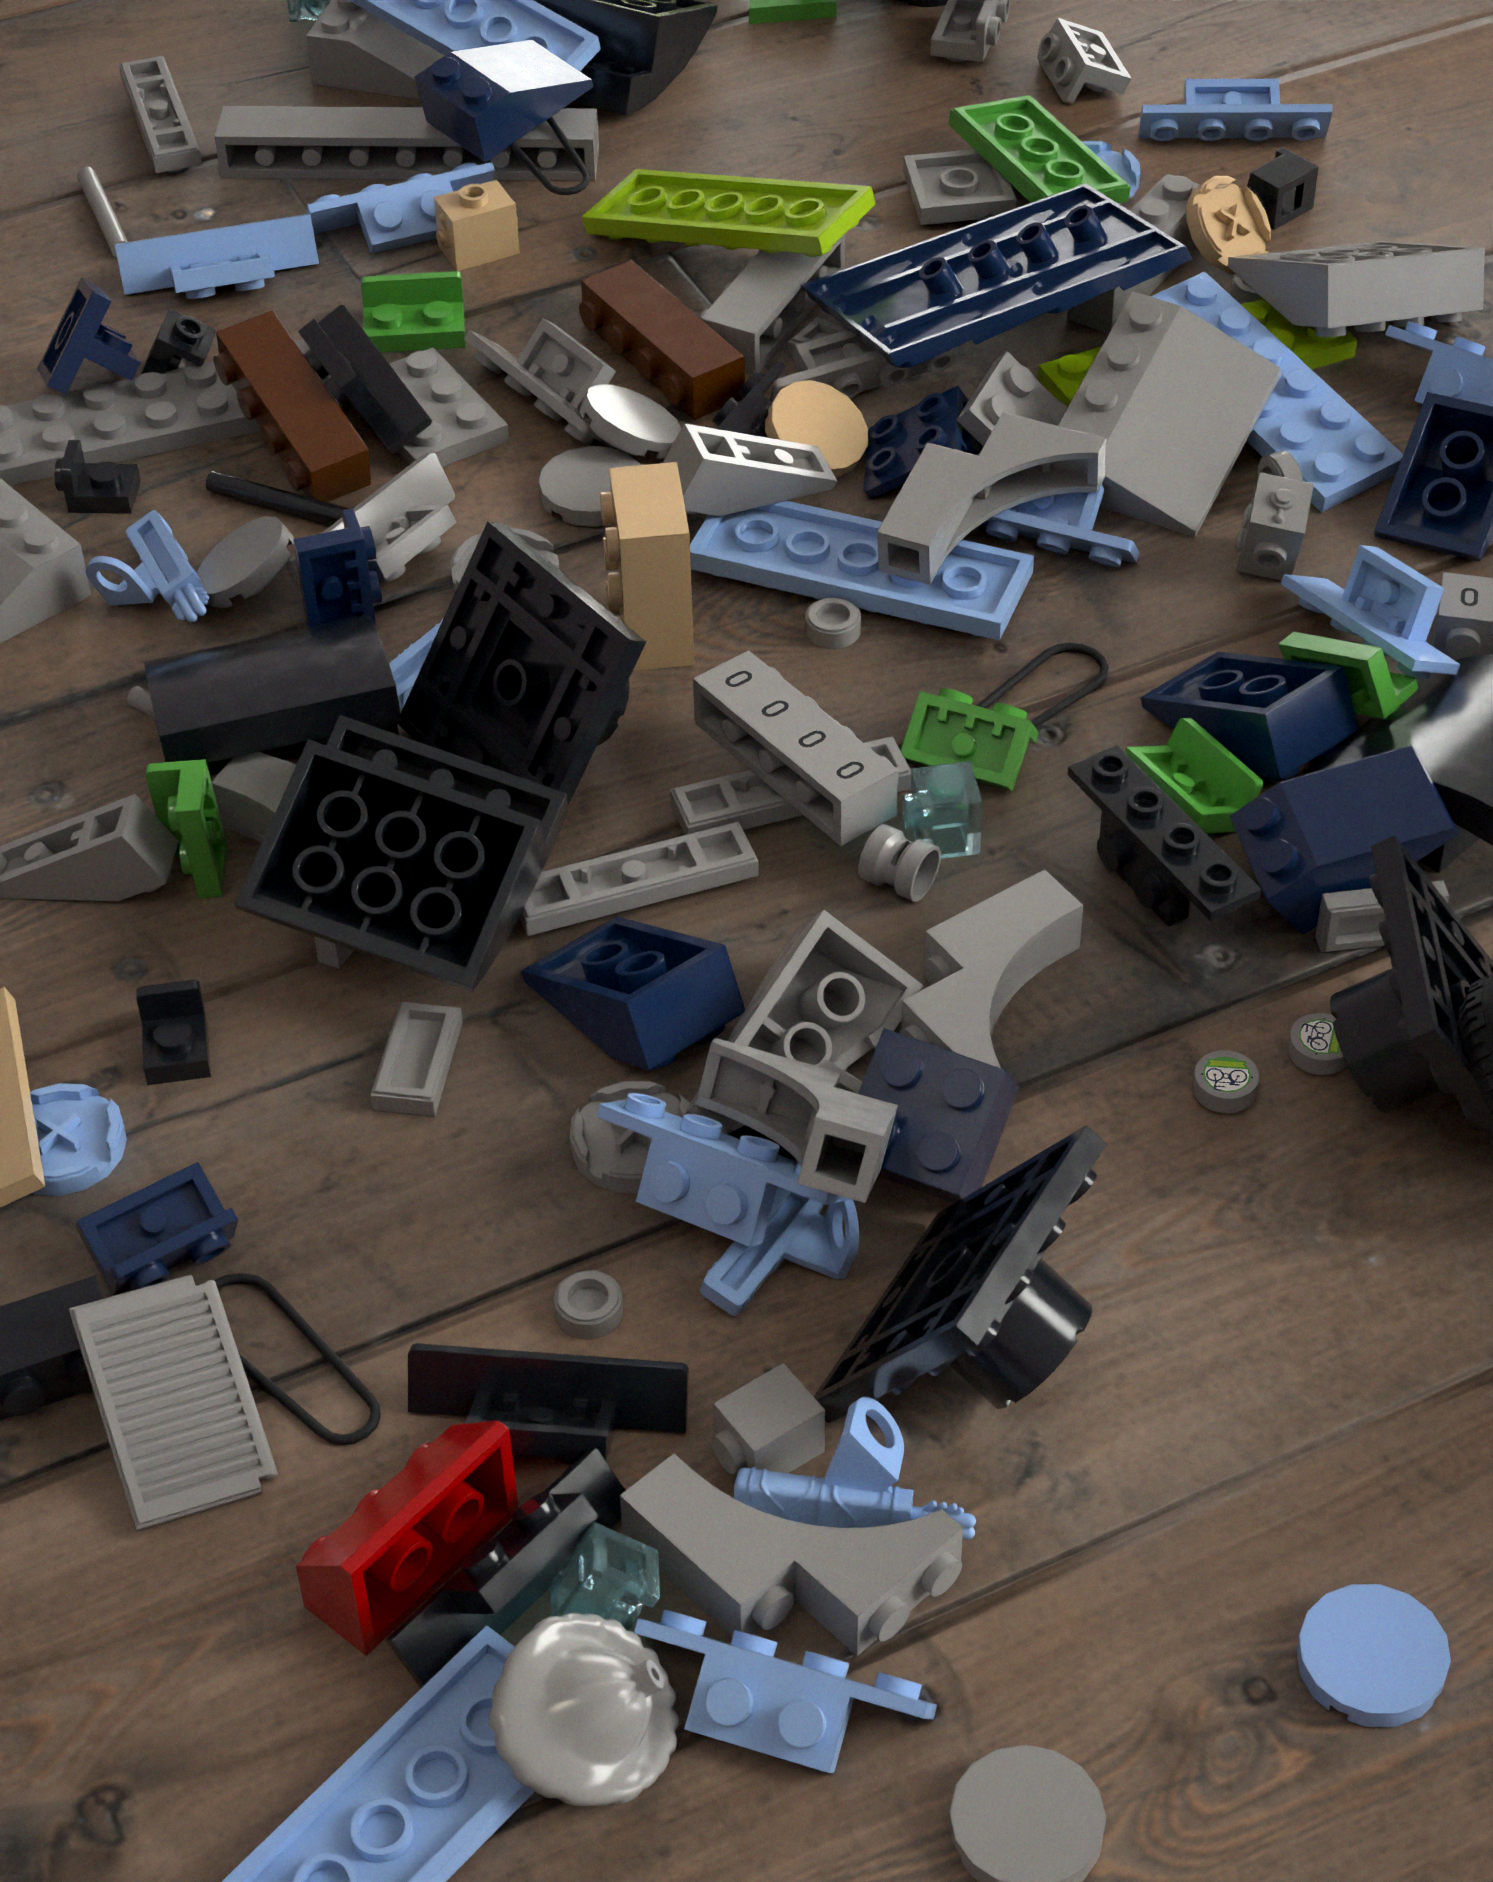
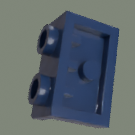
(337, 574)

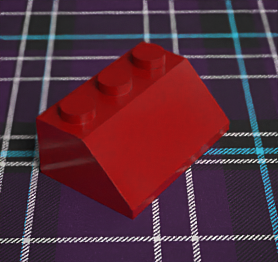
(411, 1533)

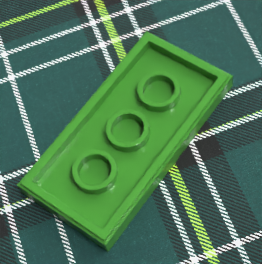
(1034, 149)

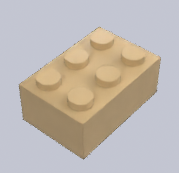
(650, 561)

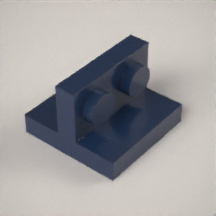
(85, 336)

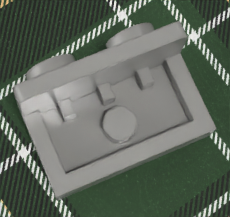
(968, 29)

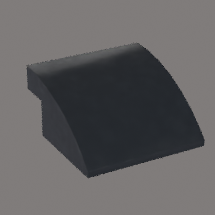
(640, 45)
(272, 692)
(1453, 732)
(403, 852)

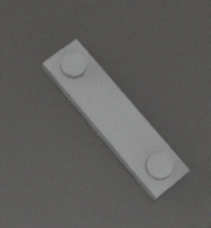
(160, 115)
(750, 800)
(639, 877)

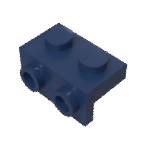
(158, 1229)

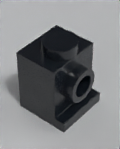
(1276, 183)

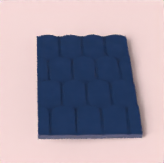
(995, 275)

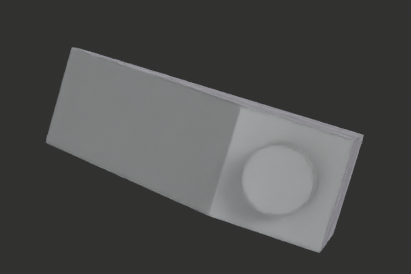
(740, 471)
(91, 856)

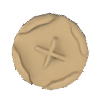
(1226, 221)
(822, 418)

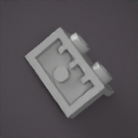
(1080, 57)

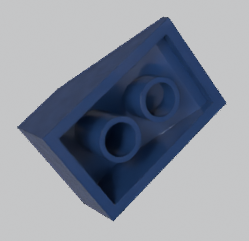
(496, 93)
(1444, 481)
(1261, 708)
(1320, 829)
(640, 990)

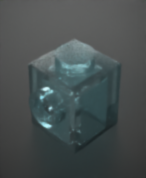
(945, 808)

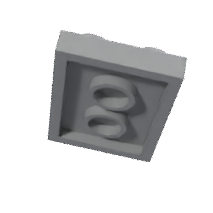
(460, 417)

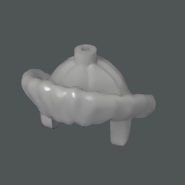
(584, 1711)

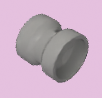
(899, 862)

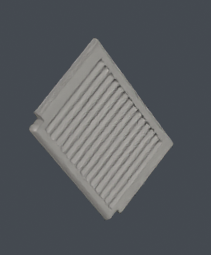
(173, 1399)

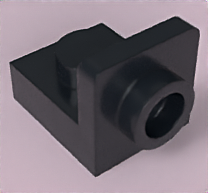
(178, 339)
(95, 486)
(174, 1032)

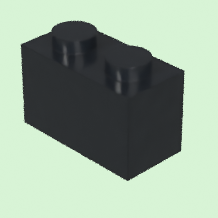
(41, 1350)

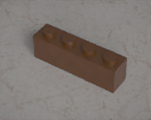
(662, 339)
(292, 408)

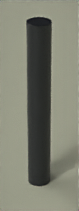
(273, 498)

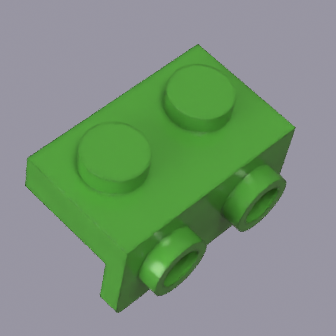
(1199, 776)

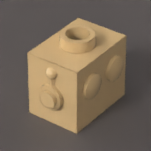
(476, 225)

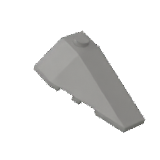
(821, 1001)

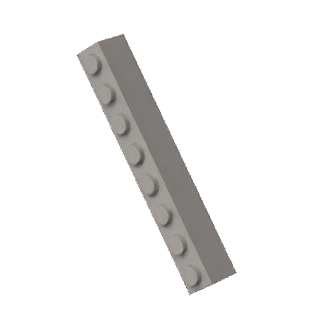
(384, 144)

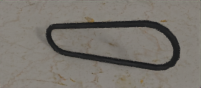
(574, 156)
(1039, 660)
(324, 1349)

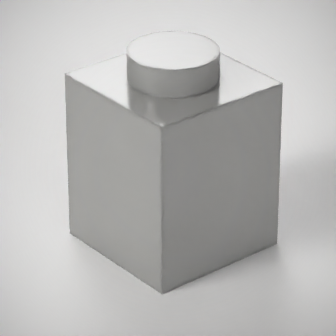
(768, 1424)

